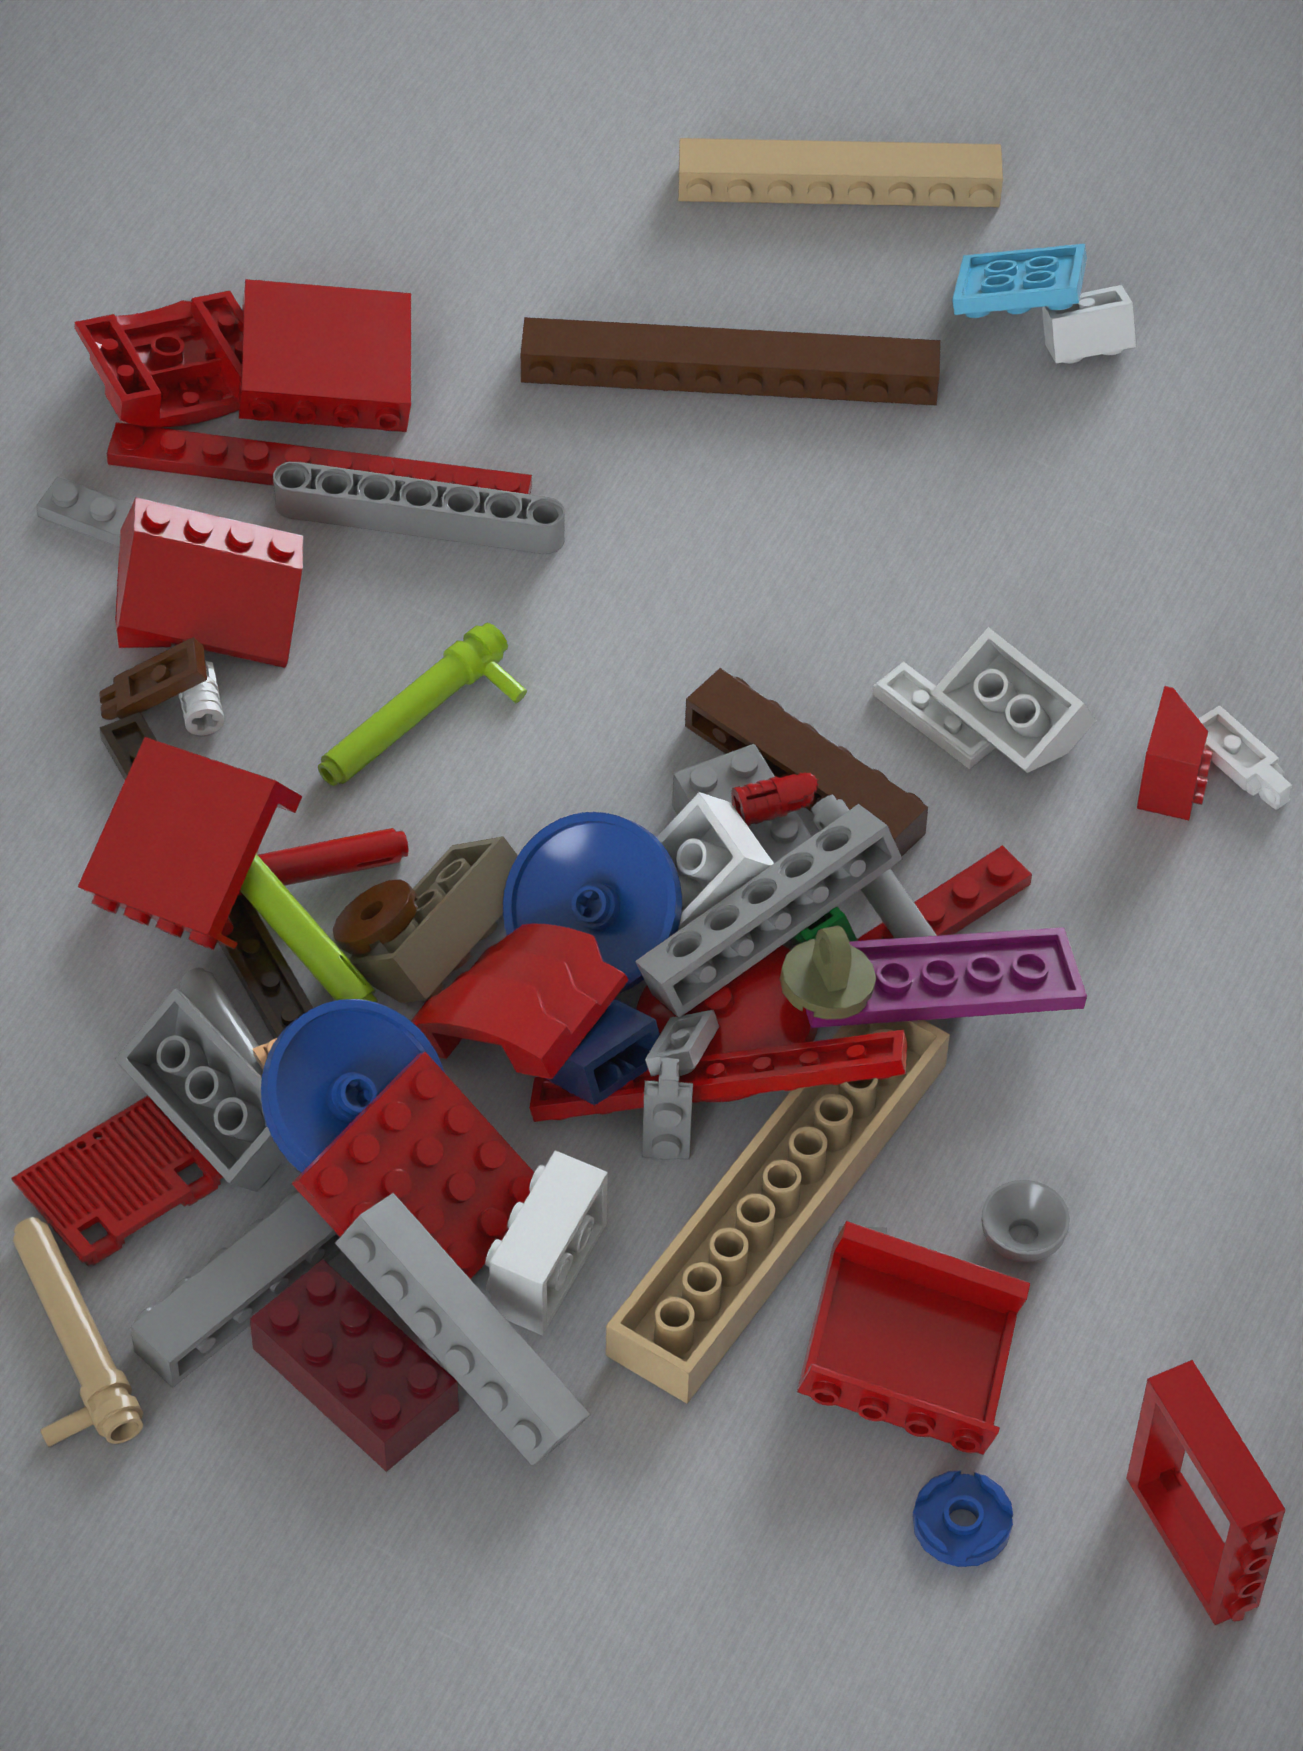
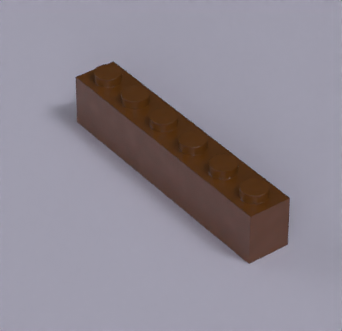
(737, 716)

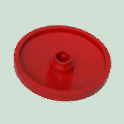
(748, 1011)

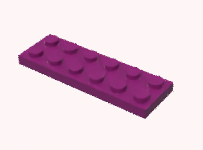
(968, 976)

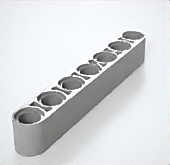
(419, 507)

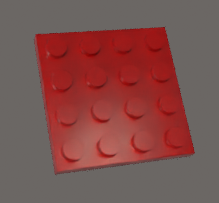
(431, 1153)

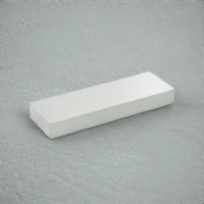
(910, 697)

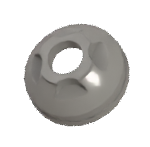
(1029, 1205)

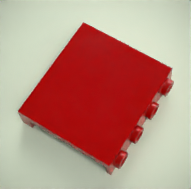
(326, 356)
(182, 841)
(912, 1338)

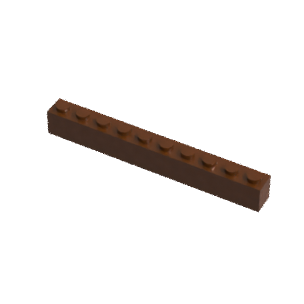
(730, 361)

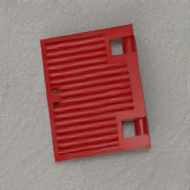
(116, 1179)

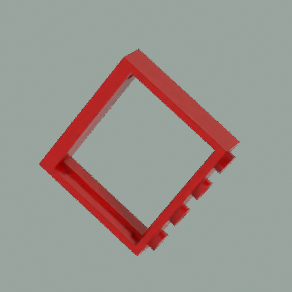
(1183, 1416)

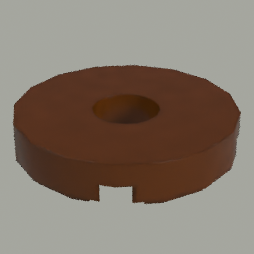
(375, 915)

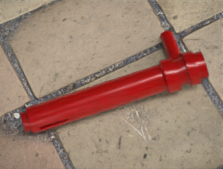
(334, 858)

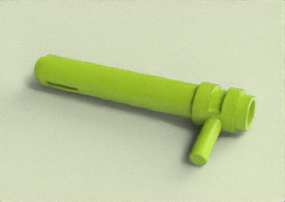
(461, 665)
(304, 935)

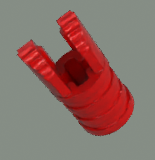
(774, 797)

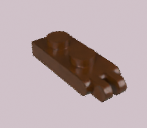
(154, 680)

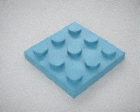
(1020, 280)

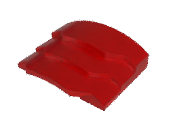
(171, 361)
(528, 994)

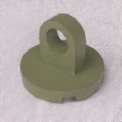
(828, 976)

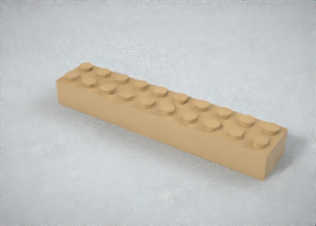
(765, 1216)

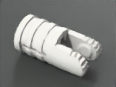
(202, 705)

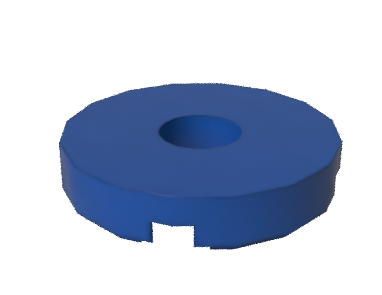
(962, 1544)

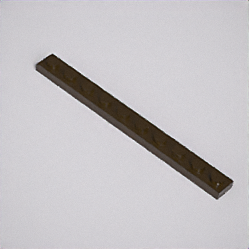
(256, 956)

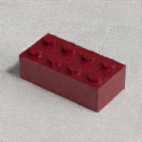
(354, 1365)

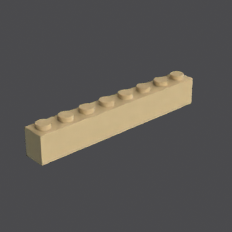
(840, 172)

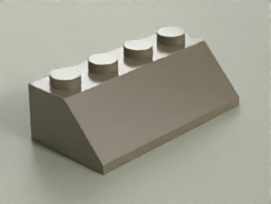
(455, 910)

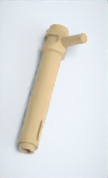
(103, 1386)

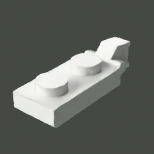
(1245, 758)

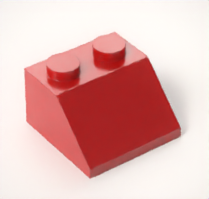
(1175, 760)

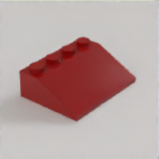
(208, 581)

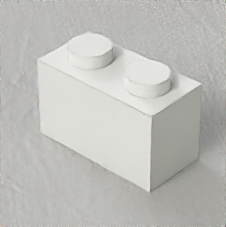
(1092, 327)

